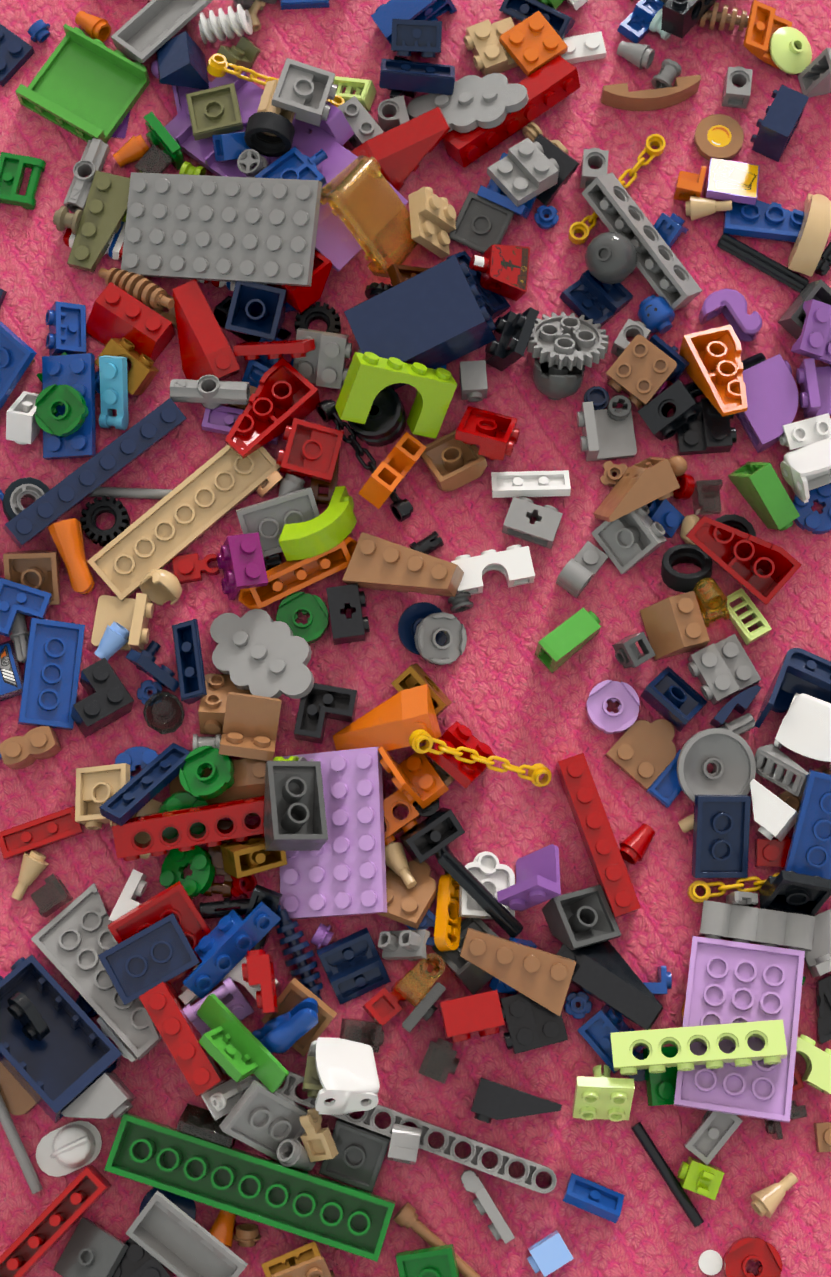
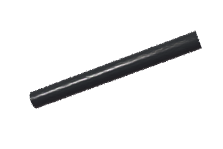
(667, 1174)

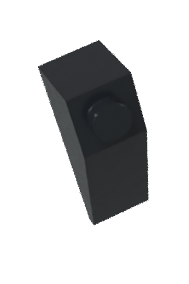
(503, 1102)

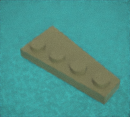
(100, 220)

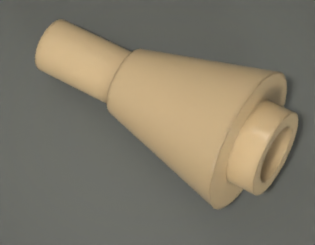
(702, 207)
(397, 862)
(31, 867)
(767, 1199)

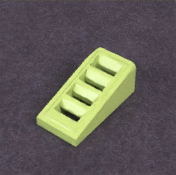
(364, 90)
(747, 636)

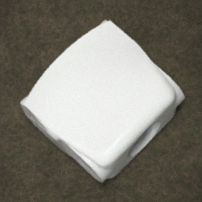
(807, 468)
(807, 728)
(346, 1074)

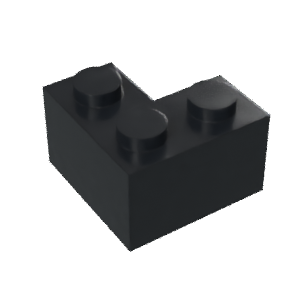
(106, 699)
(320, 704)

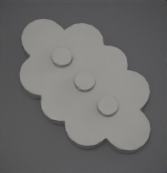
(474, 102)
(262, 655)

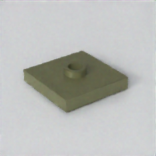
(214, 111)

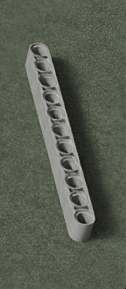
(447, 1150)

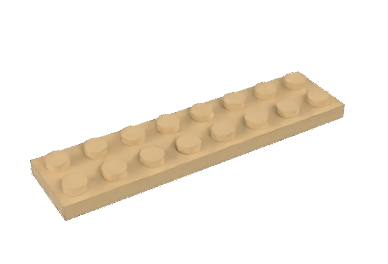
(181, 518)

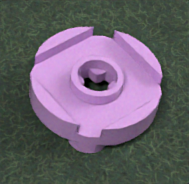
(609, 721)

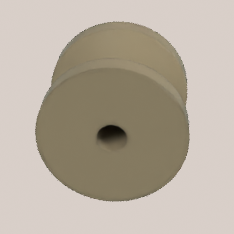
(64, 219)

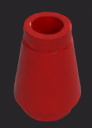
(636, 844)

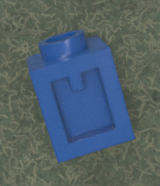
(670, 227)

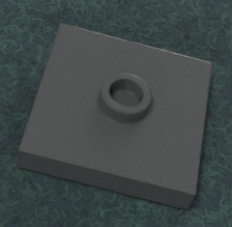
(481, 223)
(425, 1008)
(358, 1155)
(90, 1252)

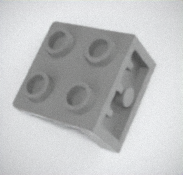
(819, 957)

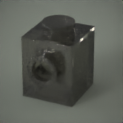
(439, 1060)

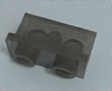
(201, 1124)

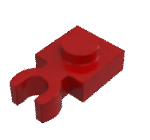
(189, 567)
(384, 1005)

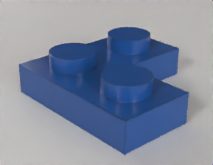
(21, 599)

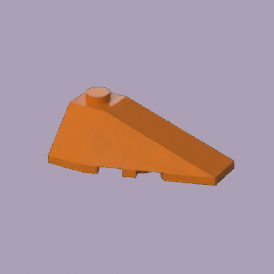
(717, 367)
(392, 722)

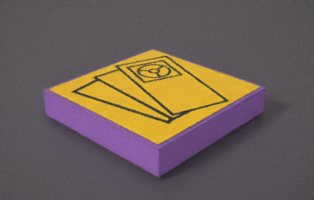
(732, 181)

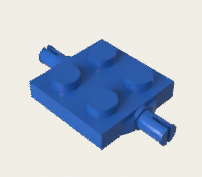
(295, 166)

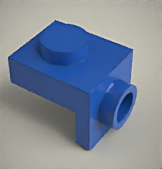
(666, 515)
(664, 982)

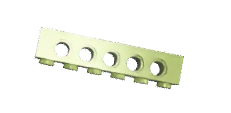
(770, 1033)

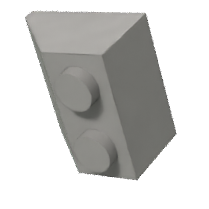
(102, 1100)

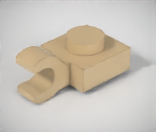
(317, 1140)

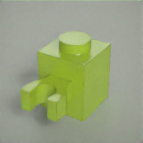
(700, 1177)

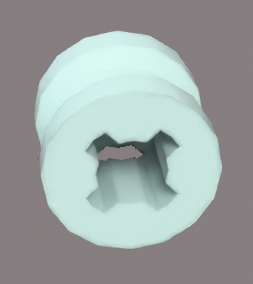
(655, 25)

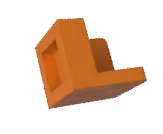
(689, 184)

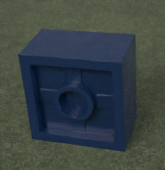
(779, 122)

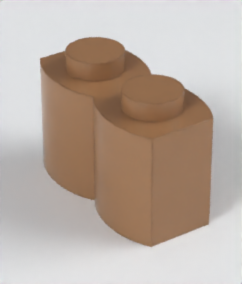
(22, 751)

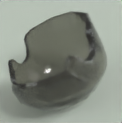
(164, 712)

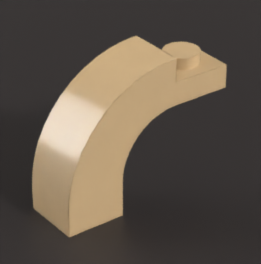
(812, 235)

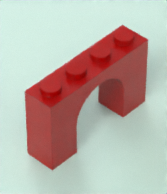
(168, 1016)

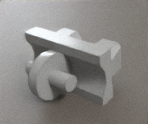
(404, 944)

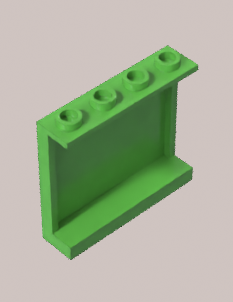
(85, 87)

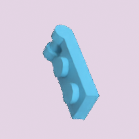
(113, 392)

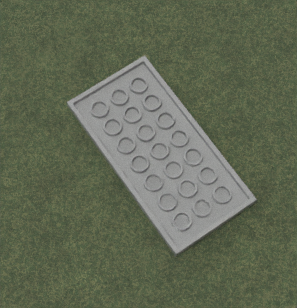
(222, 228)

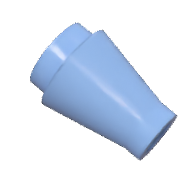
(112, 640)

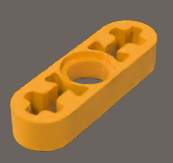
(447, 927)

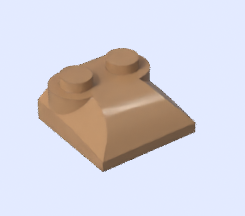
(453, 462)
(35, 569)

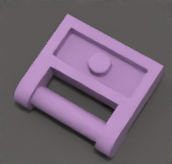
(233, 1001)

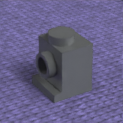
(628, 653)

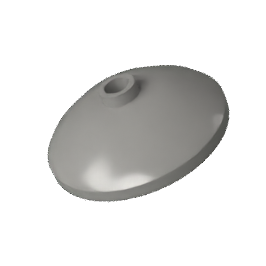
(731, 761)

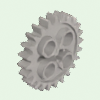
(567, 341)

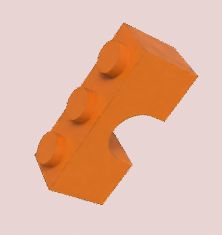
(392, 470)

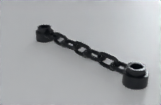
(326, 409)

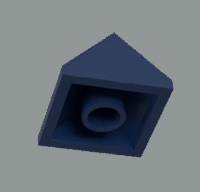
(182, 63)
(257, 310)
(673, 698)

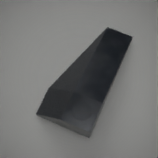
(611, 981)

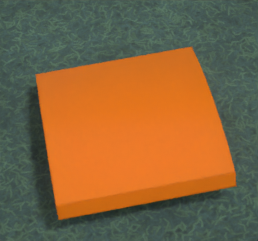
(760, 27)

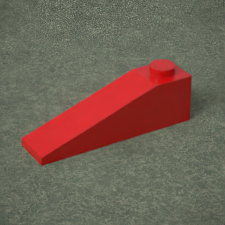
(405, 145)

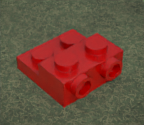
(490, 431)
(310, 450)
(462, 772)
(260, 973)

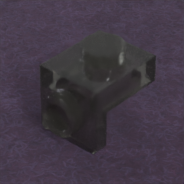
(363, 1032)
(774, 1127)

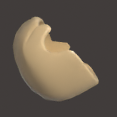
(161, 586)

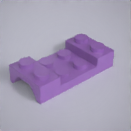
(816, 332)

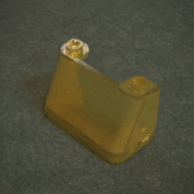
(371, 213)

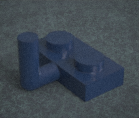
(145, 662)

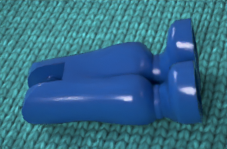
(285, 1030)

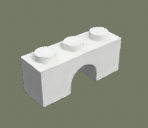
(513, 563)

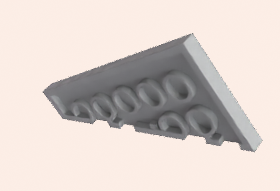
(73, 947)

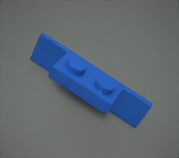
(228, 946)

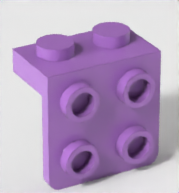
(814, 388)
(535, 880)

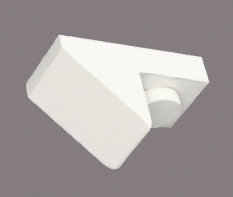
(134, 887)

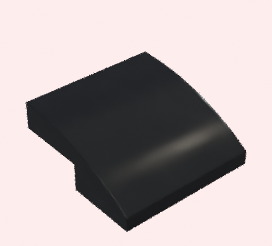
(566, 164)

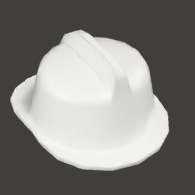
(68, 1148)

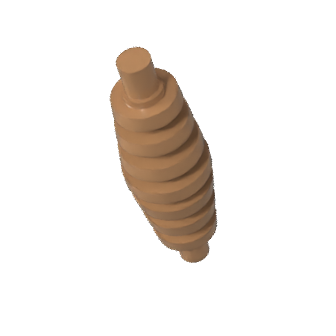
(724, 17)
(138, 287)

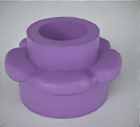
(322, 936)

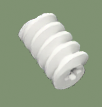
(225, 24)

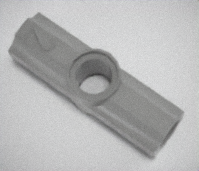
(92, 160)
(210, 391)

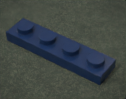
(145, 785)

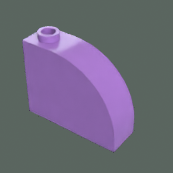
(770, 401)

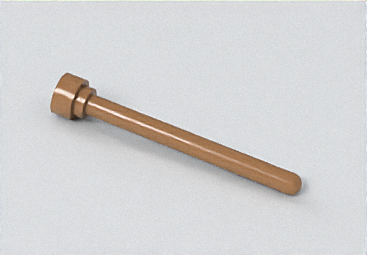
(407, 1217)

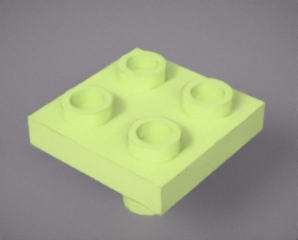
(603, 1096)

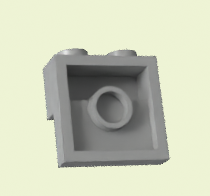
(305, 91)
(524, 172)
(328, 360)
(630, 538)
(723, 669)

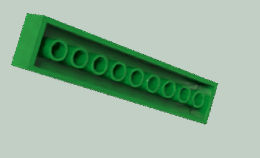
(250, 1186)

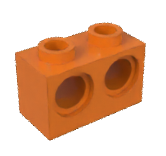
(395, 825)

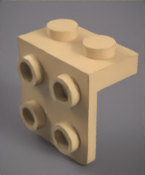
(129, 613)

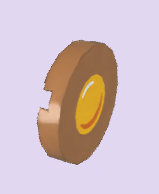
(718, 137)

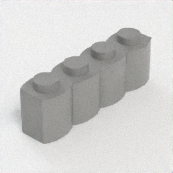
(757, 926)

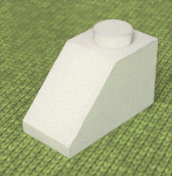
(21, 419)
(771, 812)

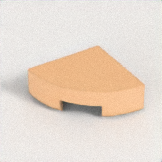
(272, 481)

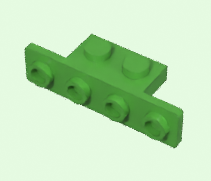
(237, 1047)

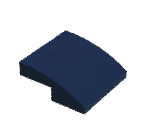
(595, 298)
(353, 966)

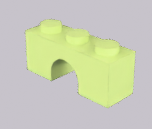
(817, 1064)

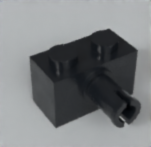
(432, 836)

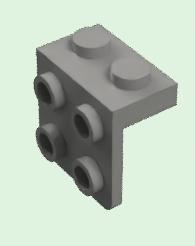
(603, 436)

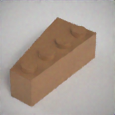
(394, 567)

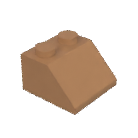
(675, 626)

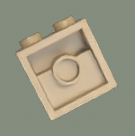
(485, 45)
(431, 221)
(94, 788)

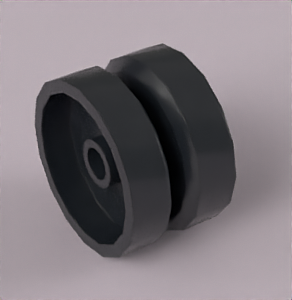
(384, 420)

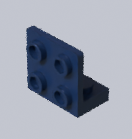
(416, 36)

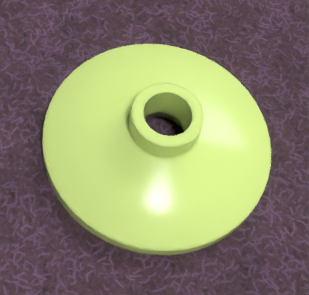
(790, 50)

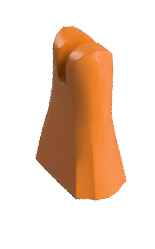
(70, 544)

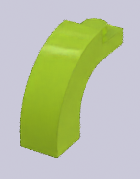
(321, 533)

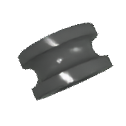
(624, 413)
(460, 602)

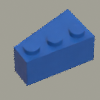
(409, 10)

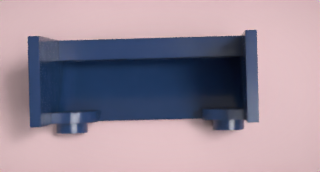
(799, 674)

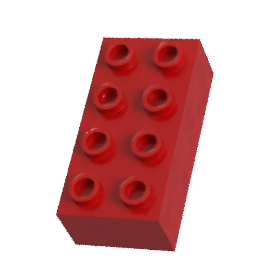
(471, 1015)

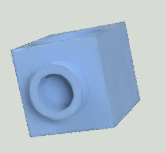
(549, 1254)

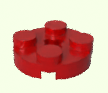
(756, 1249)

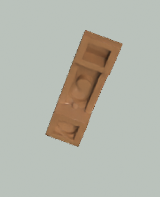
(651, 99)

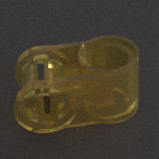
(711, 601)
(419, 981)

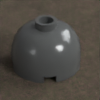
(611, 257)
(555, 382)

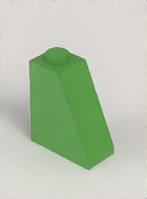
(765, 494)
(567, 639)

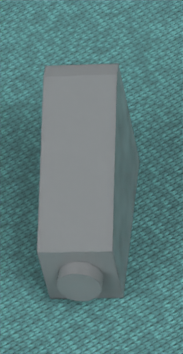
(816, 77)

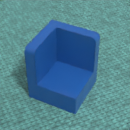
(229, 145)

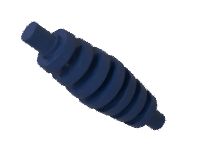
(299, 958)

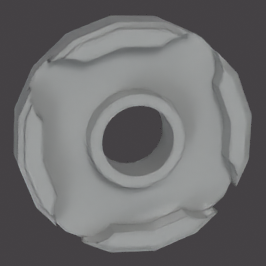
(426, 641)

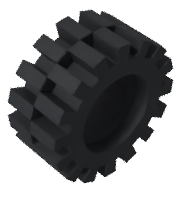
(319, 313)
(104, 506)

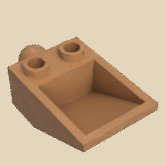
(640, 485)

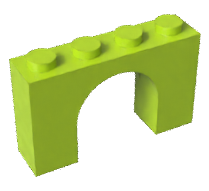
(371, 374)

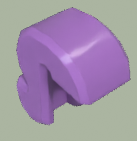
(734, 308)

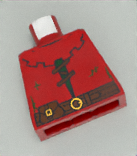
(503, 269)

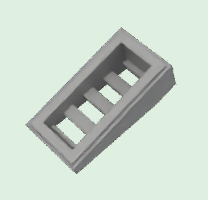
(765, 760)

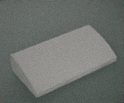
(155, 26)
(182, 1242)

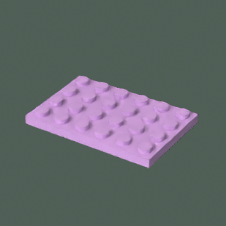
(351, 866)
(742, 985)

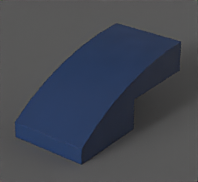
(738, 703)

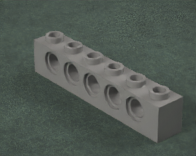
(654, 256)

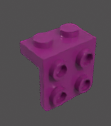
(241, 564)

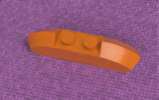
(297, 575)

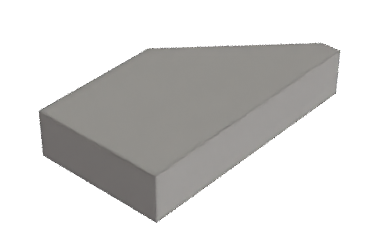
(742, 898)

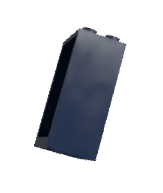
(425, 318)
(68, 1057)

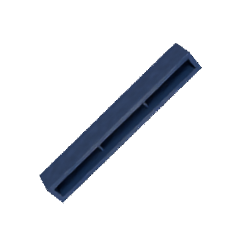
(94, 473)

